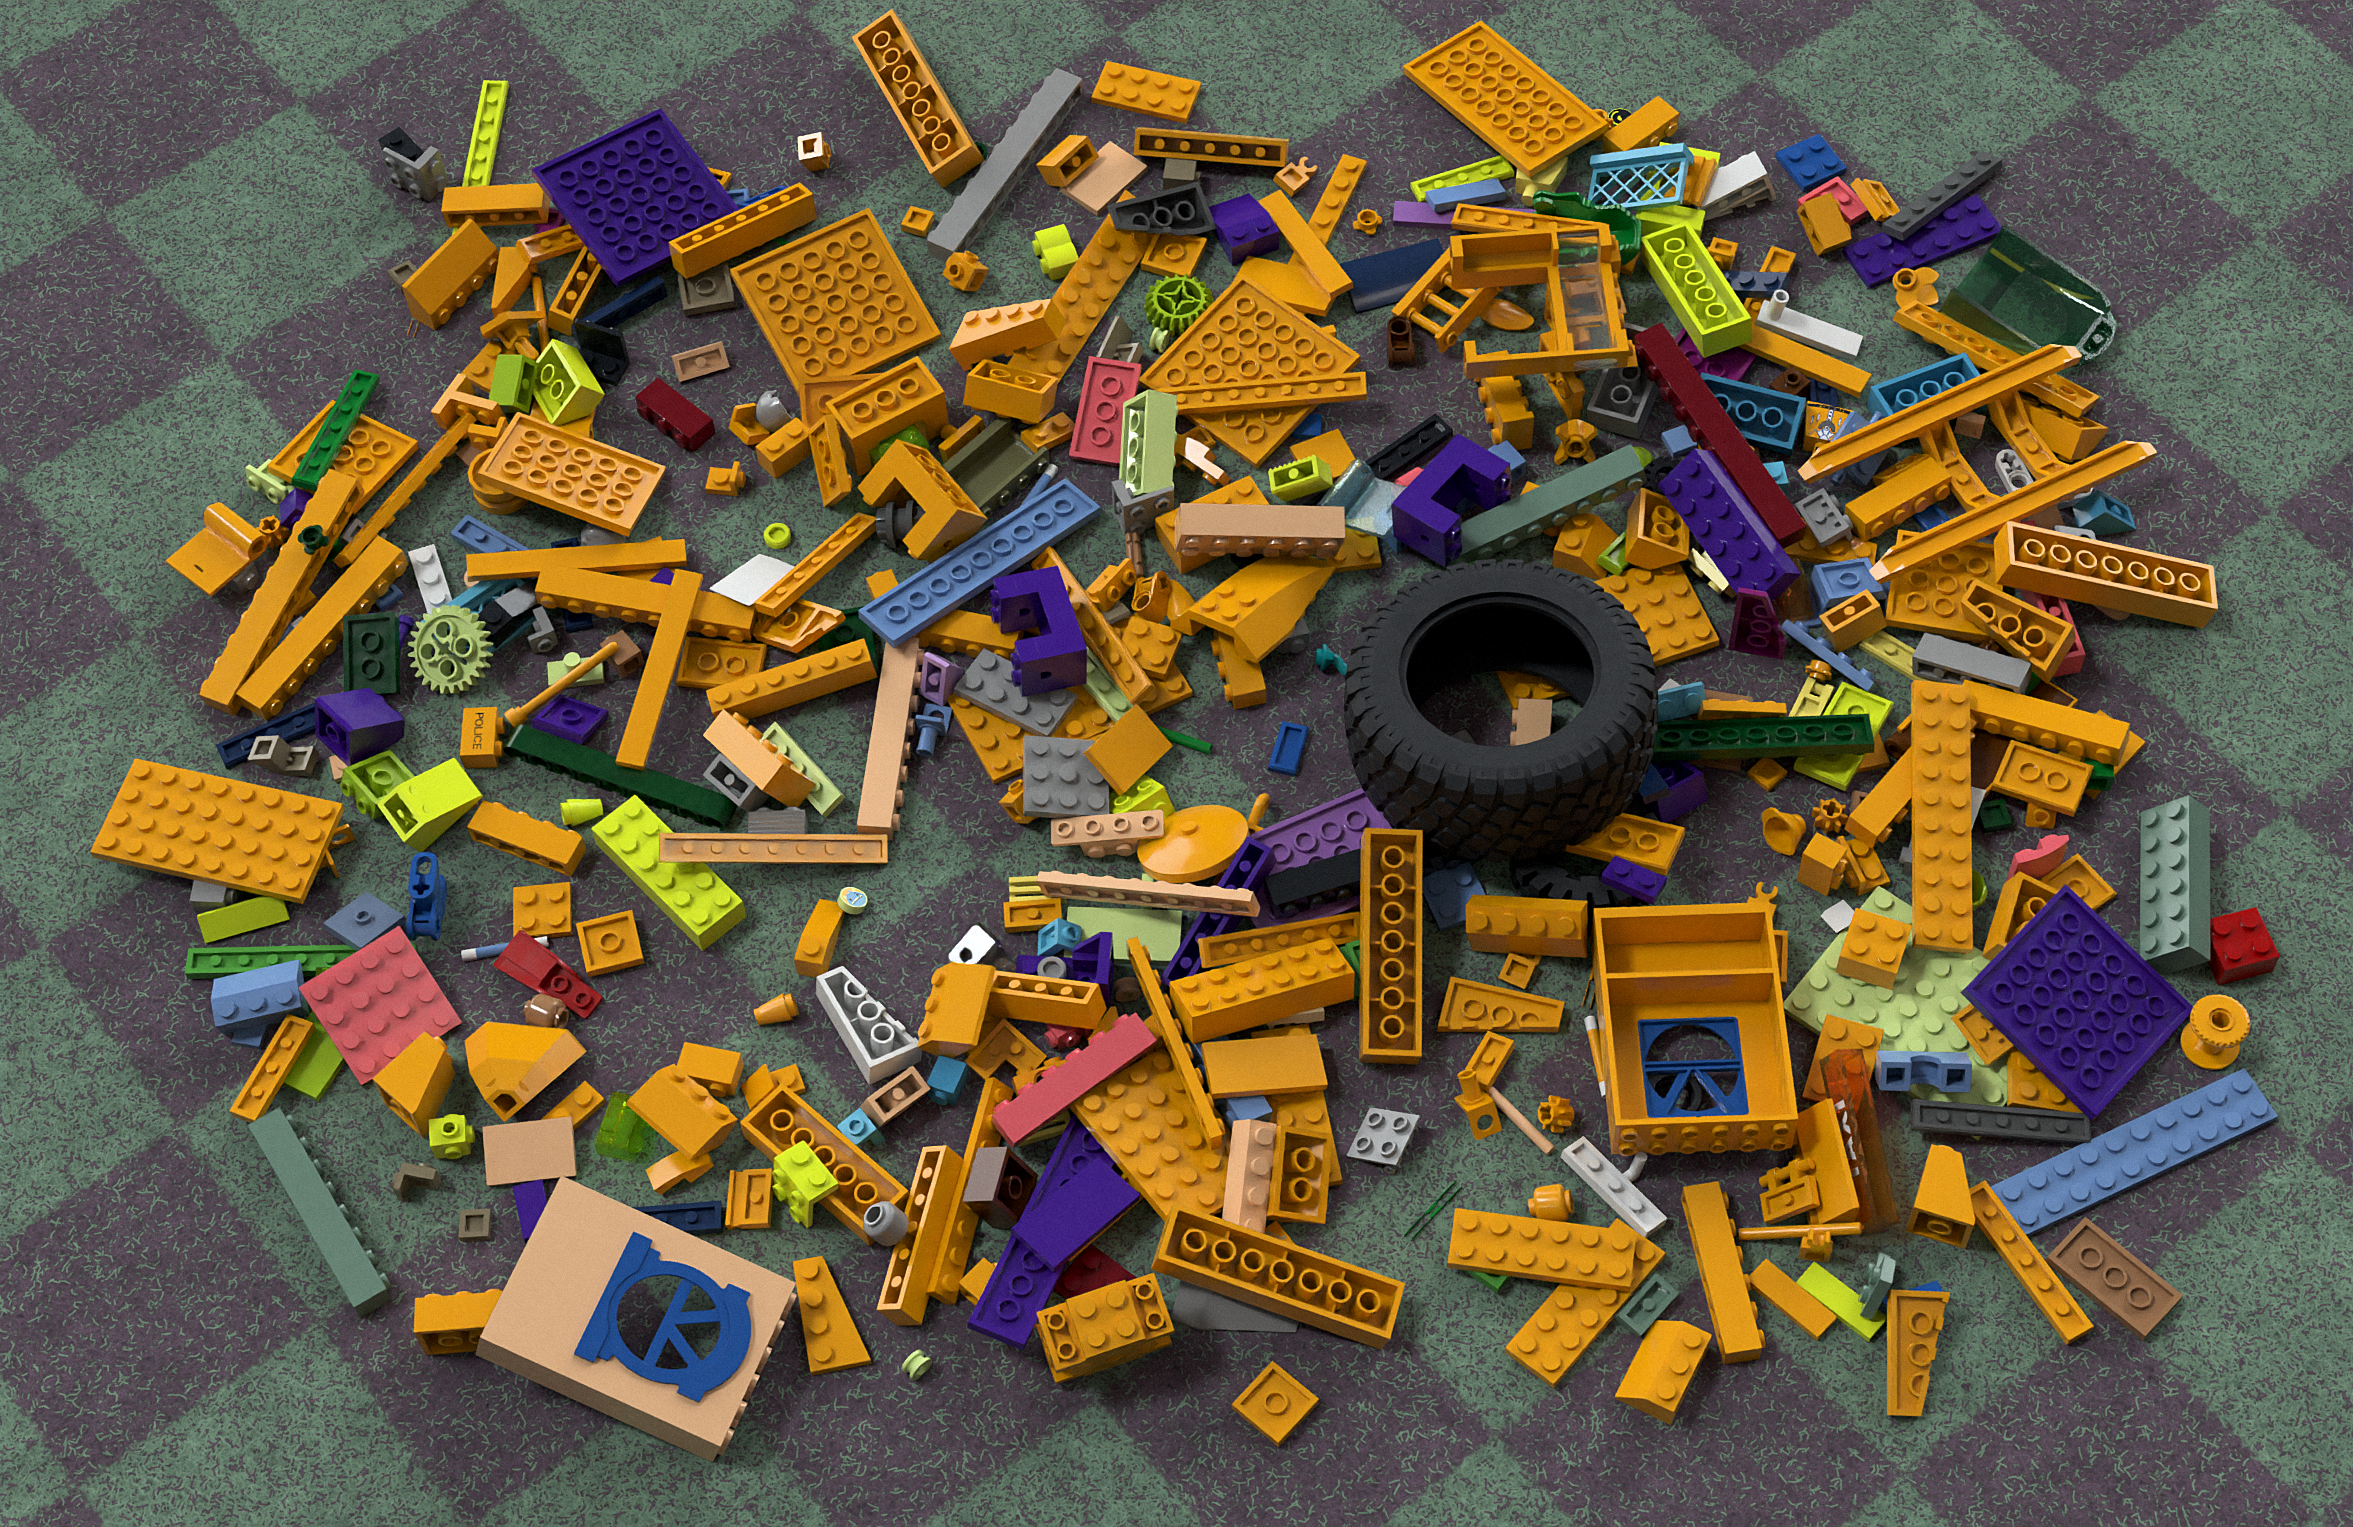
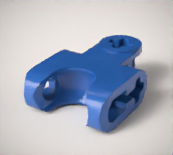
(427, 898)

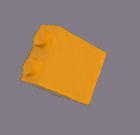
(417, 1082)
(1943, 1199)

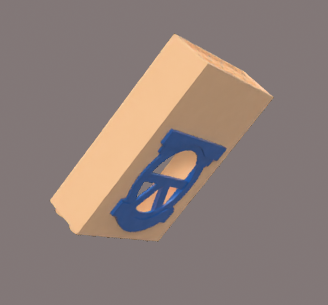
(563, 1331)

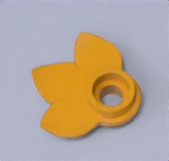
(1919, 287)

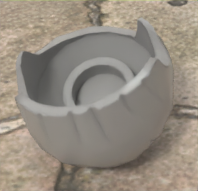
(772, 413)

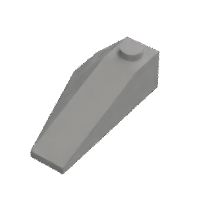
(1211, 1310)

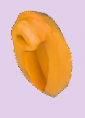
(1506, 316)
(1178, 601)

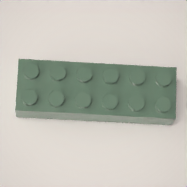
(2175, 885)

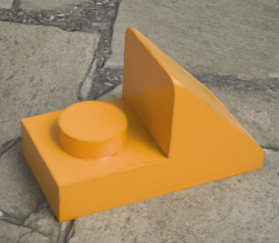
(763, 1083)

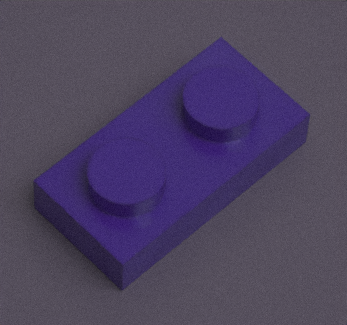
(1634, 880)

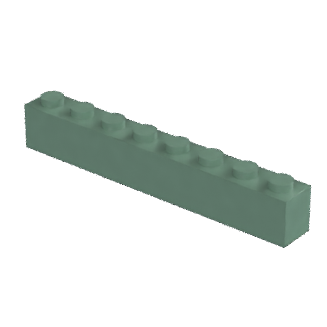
(1550, 505)
(320, 1212)

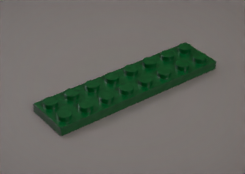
(1763, 737)

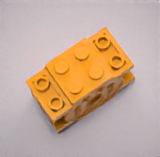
(1104, 1328)

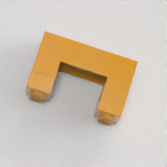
(887, 406)
(914, 474)

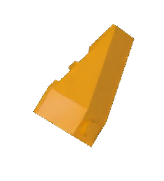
(2063, 434)

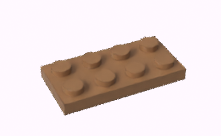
(2114, 1278)

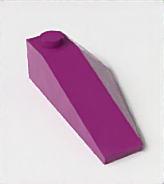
(1756, 626)

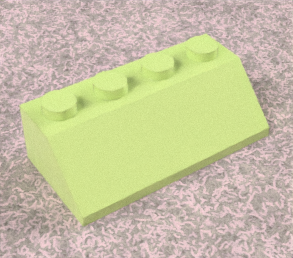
(1148, 442)

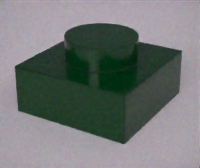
(1994, 816)

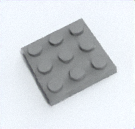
(1061, 779)

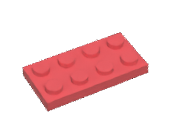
(1100, 410)

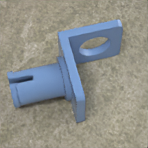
(931, 727)

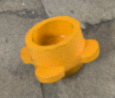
(1367, 216)
(1819, 670)

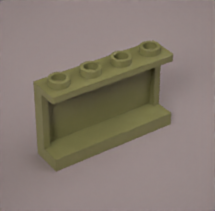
(995, 466)

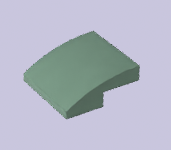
(1646, 1305)

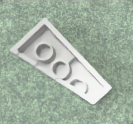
(868, 1031)

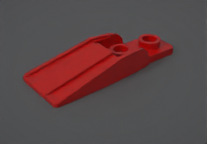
(546, 974)

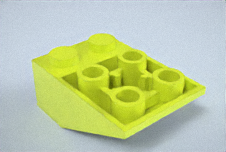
(429, 803)

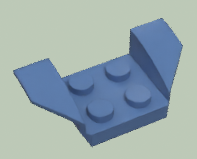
(1840, 581)

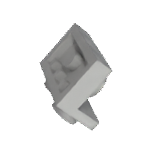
(1824, 519)

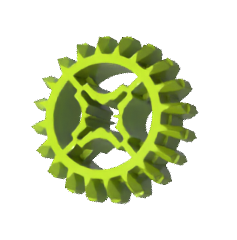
(1176, 303)

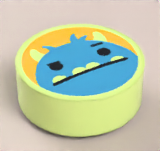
(852, 900)

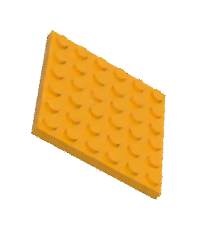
(835, 301)
(1249, 338)

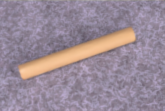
(1520, 1121)

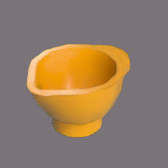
(1782, 830)

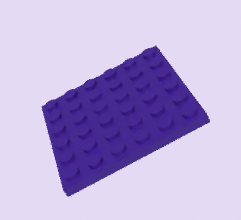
(634, 194)
(2077, 1001)

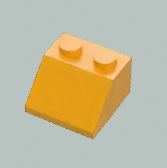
(1580, 545)

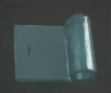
(1364, 499)

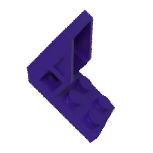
(1091, 963)

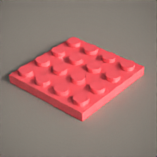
(378, 1003)

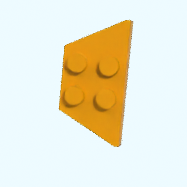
(797, 625)

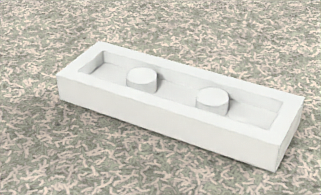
(430, 577)

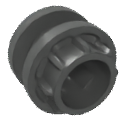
(896, 522)

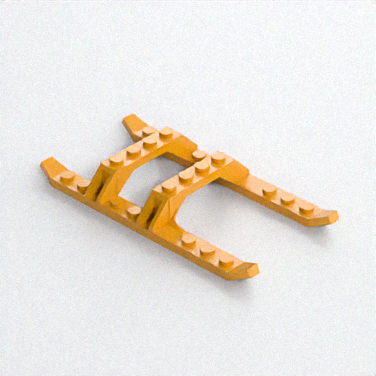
(1984, 510)

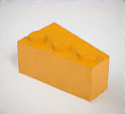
(1243, 677)

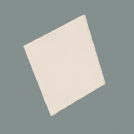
(1838, 916)

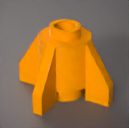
(1575, 441)

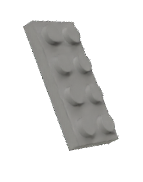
(991, 688)

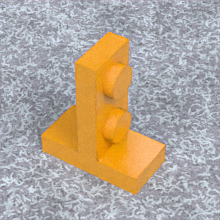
(459, 401)

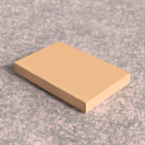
(1105, 179)
(529, 1151)

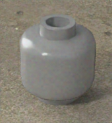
(885, 1223)

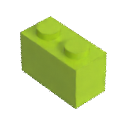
(513, 383)

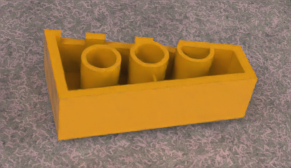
(1005, 331)
(1506, 409)
(2019, 627)
(758, 759)

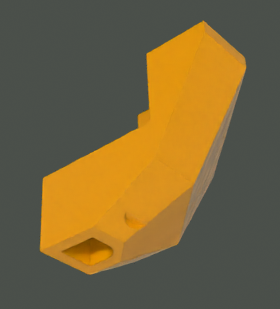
(518, 1062)

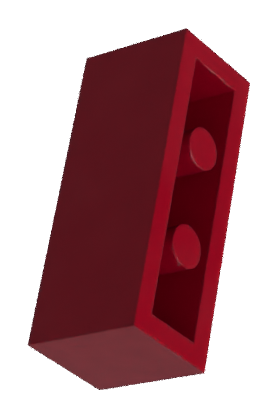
(674, 415)

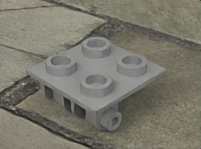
(1384, 1138)

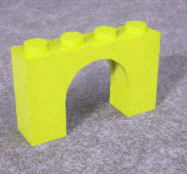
(1665, 217)

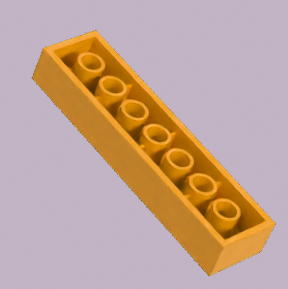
(917, 99)
(2105, 574)
(1390, 946)
(1278, 1276)

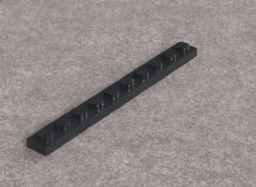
(1387, 462)

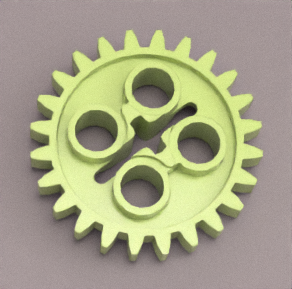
(463, 629)

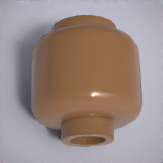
(545, 1012)

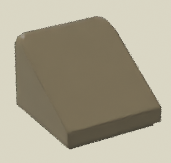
(1116, 613)

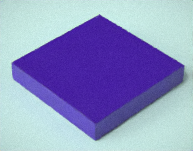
(570, 719)

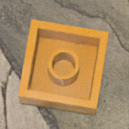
(1873, 948)

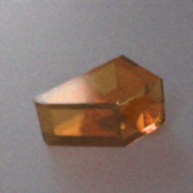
(1796, 600)

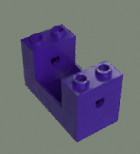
(1424, 509)
(1058, 655)

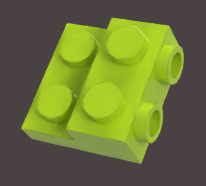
(373, 780)

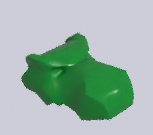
(1574, 206)

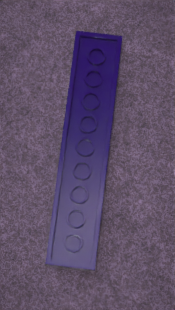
(1020, 1280)

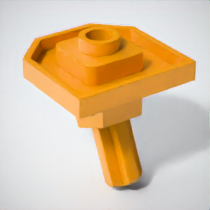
(513, 331)

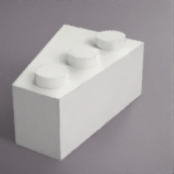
(1737, 185)

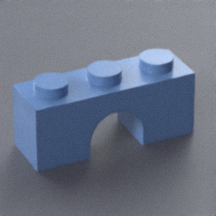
(1942, 1069)

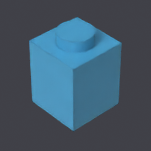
(947, 1080)

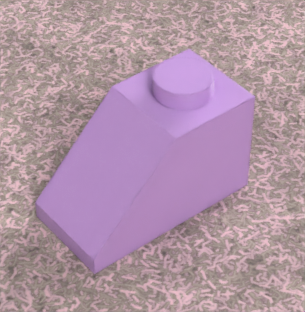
(939, 678)

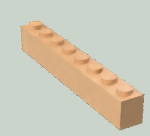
(889, 739)

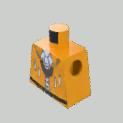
(1821, 424)

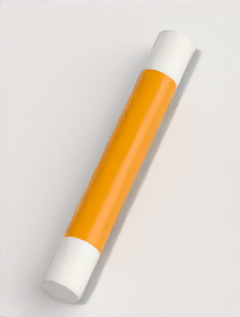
(1594, 1040)

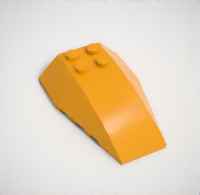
(1259, 603)

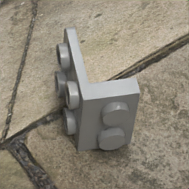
(422, 178)

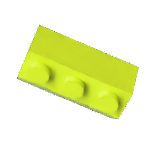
(565, 384)

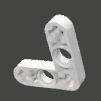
(2020, 472)

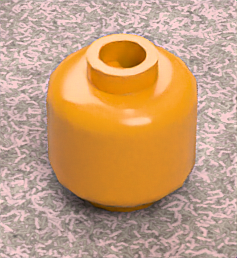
(1551, 1203)

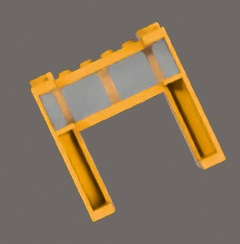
(1580, 282)

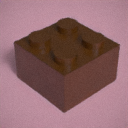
(999, 1186)

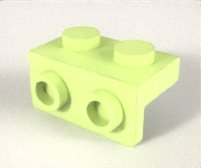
(267, 483)

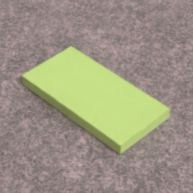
(1154, 928)

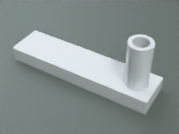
(1806, 329)

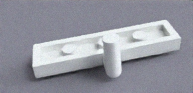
(1615, 1186)

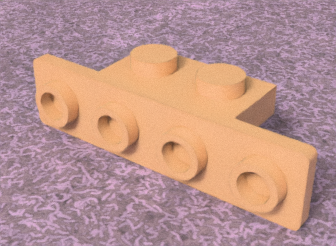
(1108, 832)

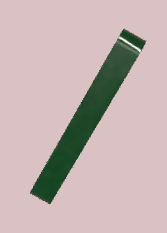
(601, 769)

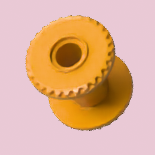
(2215, 1032)

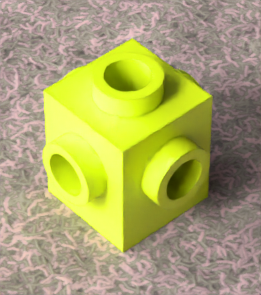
(451, 1136)

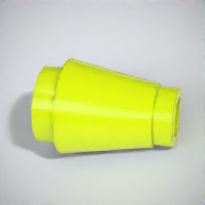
(580, 810)

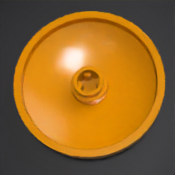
(1194, 844)

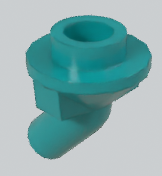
(1325, 657)

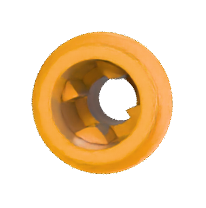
(777, 1010)

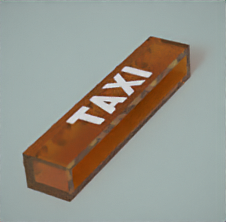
(1849, 1087)

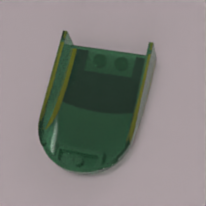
(2031, 301)

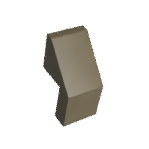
(278, 756)

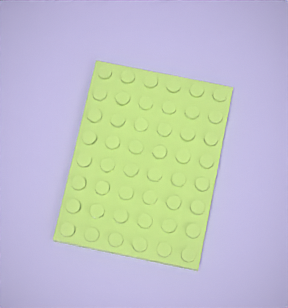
(1912, 1014)

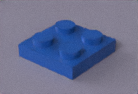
(1811, 162)

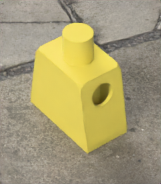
(1545, 180)

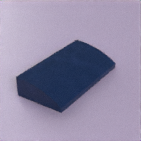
(1389, 275)

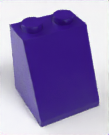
(357, 724)

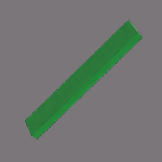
(335, 429)

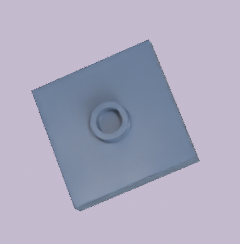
(363, 921)

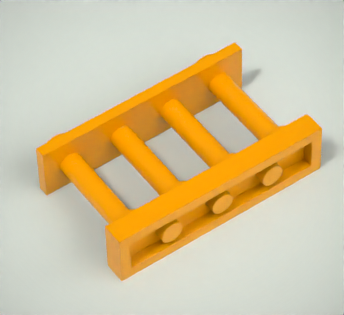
(1425, 293)

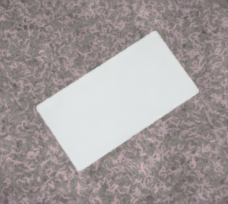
(752, 579)

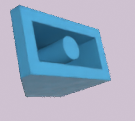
(2103, 514)

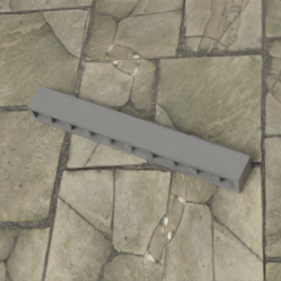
(1005, 165)

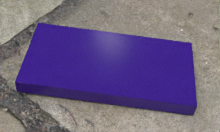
(1075, 1214)

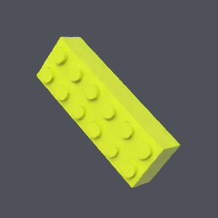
(1696, 289)
(683, 891)

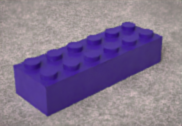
(1728, 525)

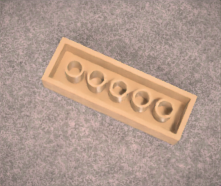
(1259, 530)

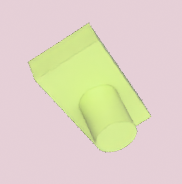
(559, 669)

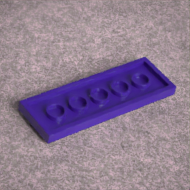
(1949, 233)

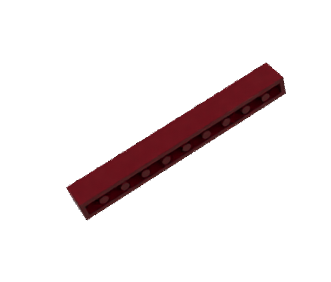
(1715, 431)

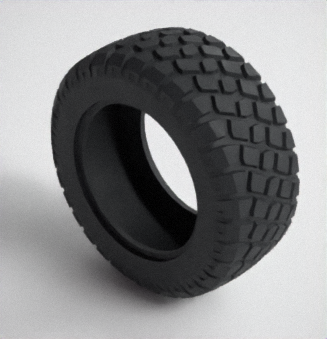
(1502, 796)

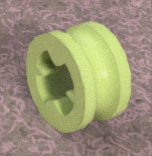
(1159, 340)
(916, 1364)

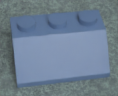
(258, 997)

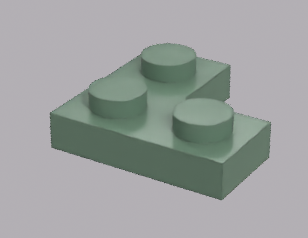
(1879, 1279)

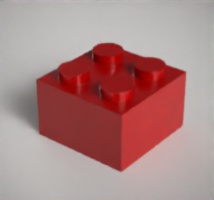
(2240, 947)

